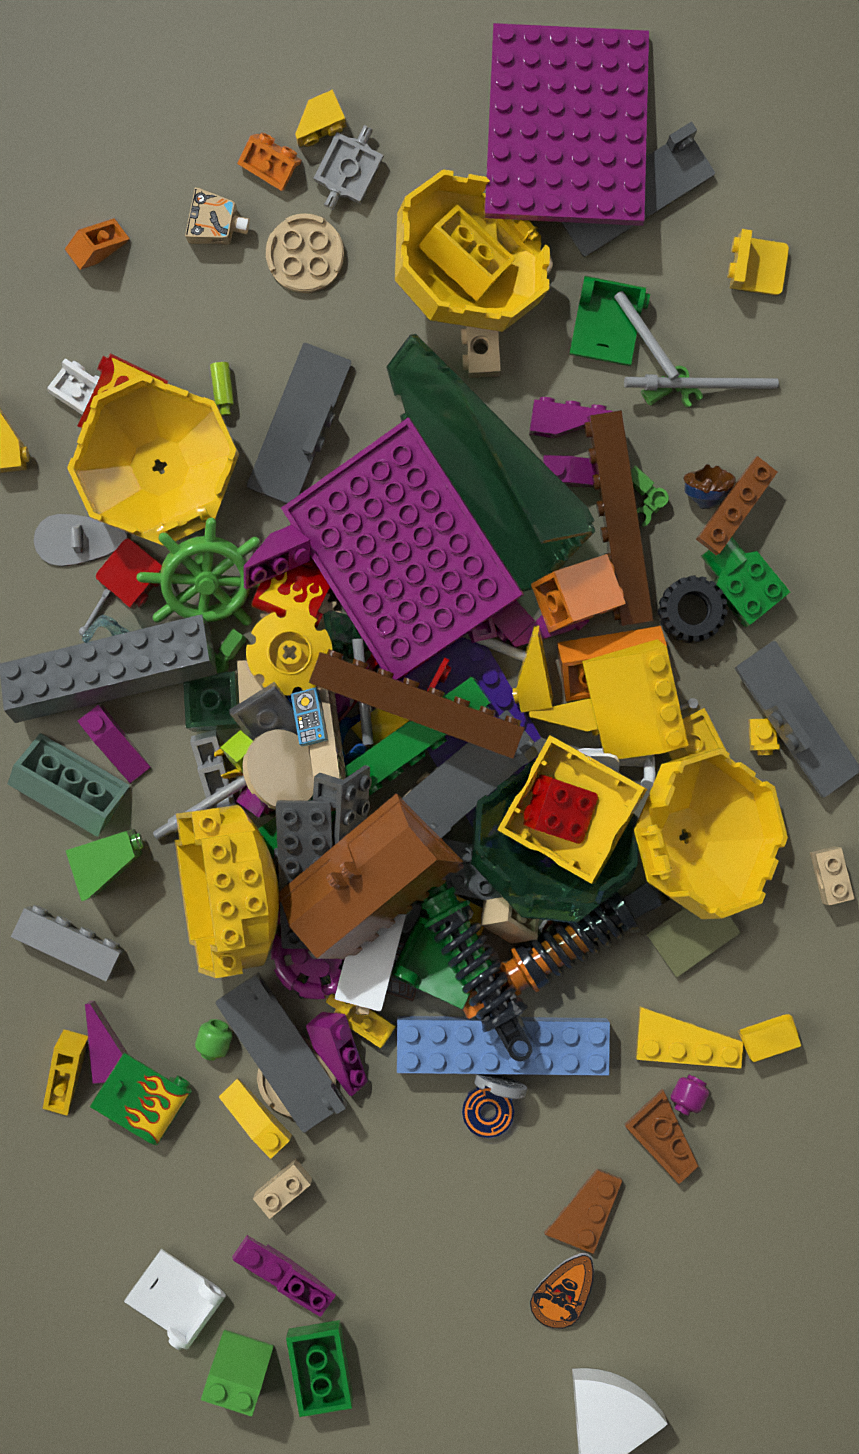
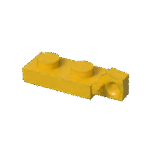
(370, 1026)

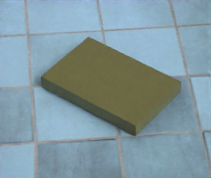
(689, 939)

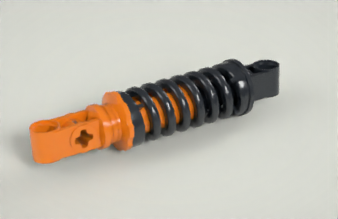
(533, 965)

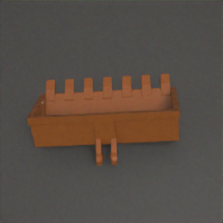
(367, 881)

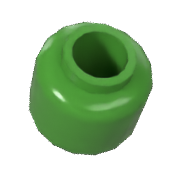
(213, 1039)

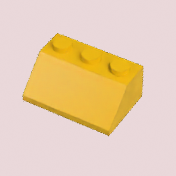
(466, 252)

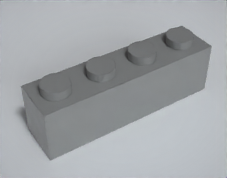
(67, 943)

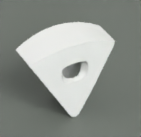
(612, 1413)

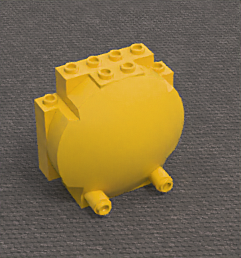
(226, 889)

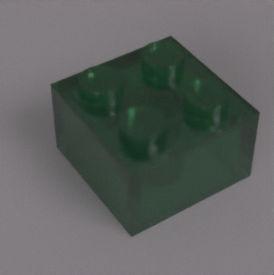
(209, 702)

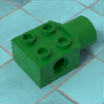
(745, 581)

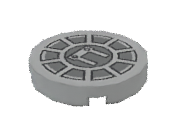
(501, 1085)

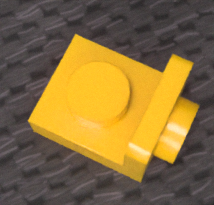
(762, 736)

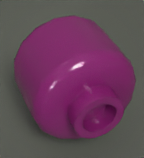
(689, 1095)

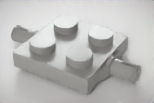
(348, 167)

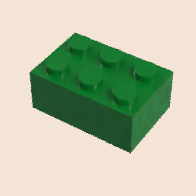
(319, 1368)

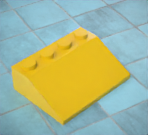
(635, 701)

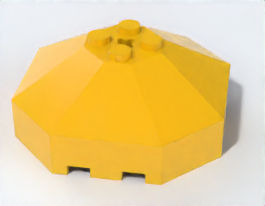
(439, 295)
(125, 437)
(730, 828)

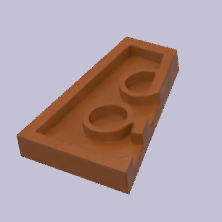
(587, 1213)

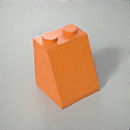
(578, 593)

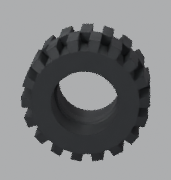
(708, 593)

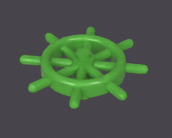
(204, 578)

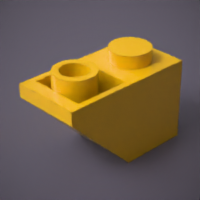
(320, 118)

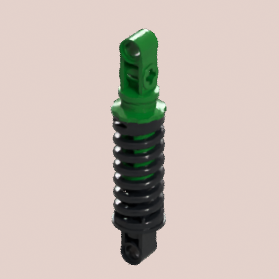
(469, 955)

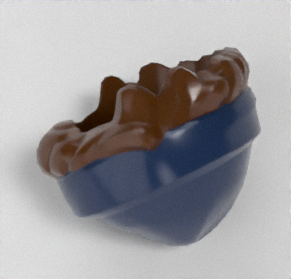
(708, 486)

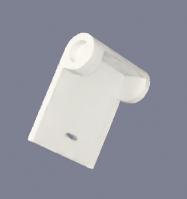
(178, 1301)

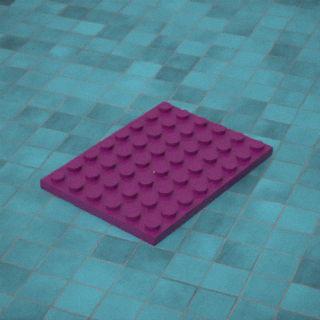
(567, 124)
(402, 550)

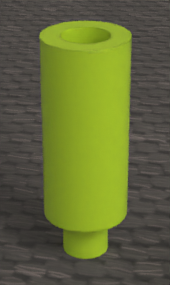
(222, 387)

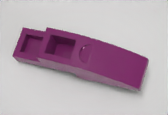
(284, 1274)

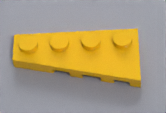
(677, 1041)

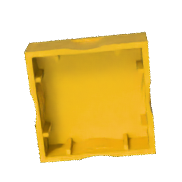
(613, 811)

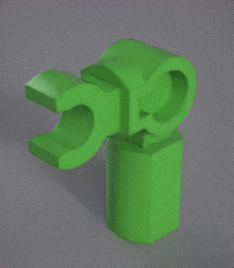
(653, 396)
(656, 496)
(228, 650)

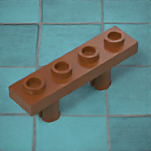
(736, 505)

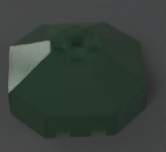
(525, 881)

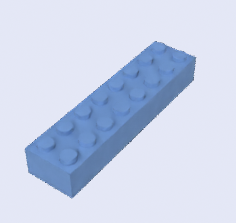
(462, 1047)

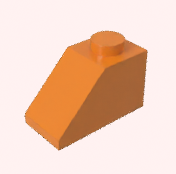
(96, 243)

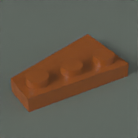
(661, 1135)

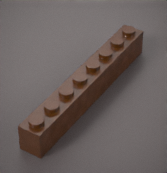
(619, 514)
(417, 705)

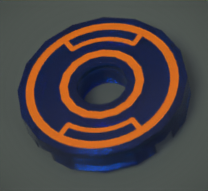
(485, 1126)

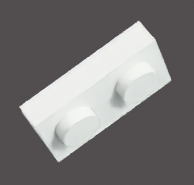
(73, 385)

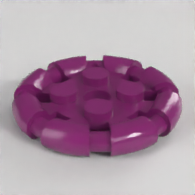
(308, 966)

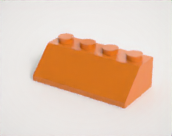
(573, 652)

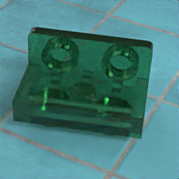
(341, 632)

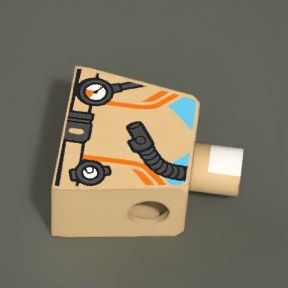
(213, 219)

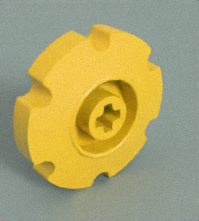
(272, 635)

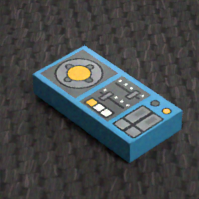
(309, 717)

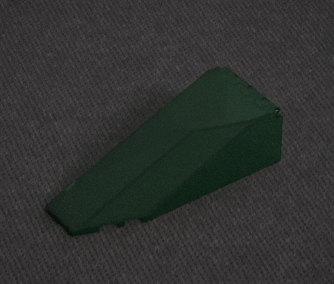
(507, 488)

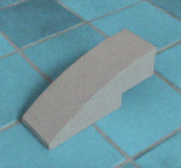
(211, 767)

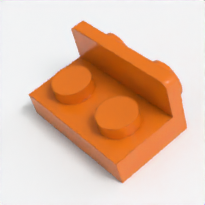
(269, 160)

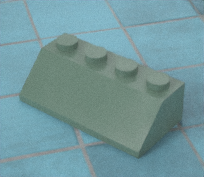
(68, 784)

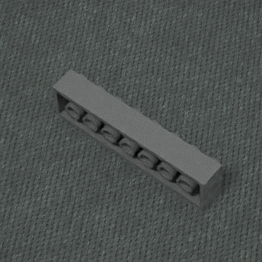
(107, 669)

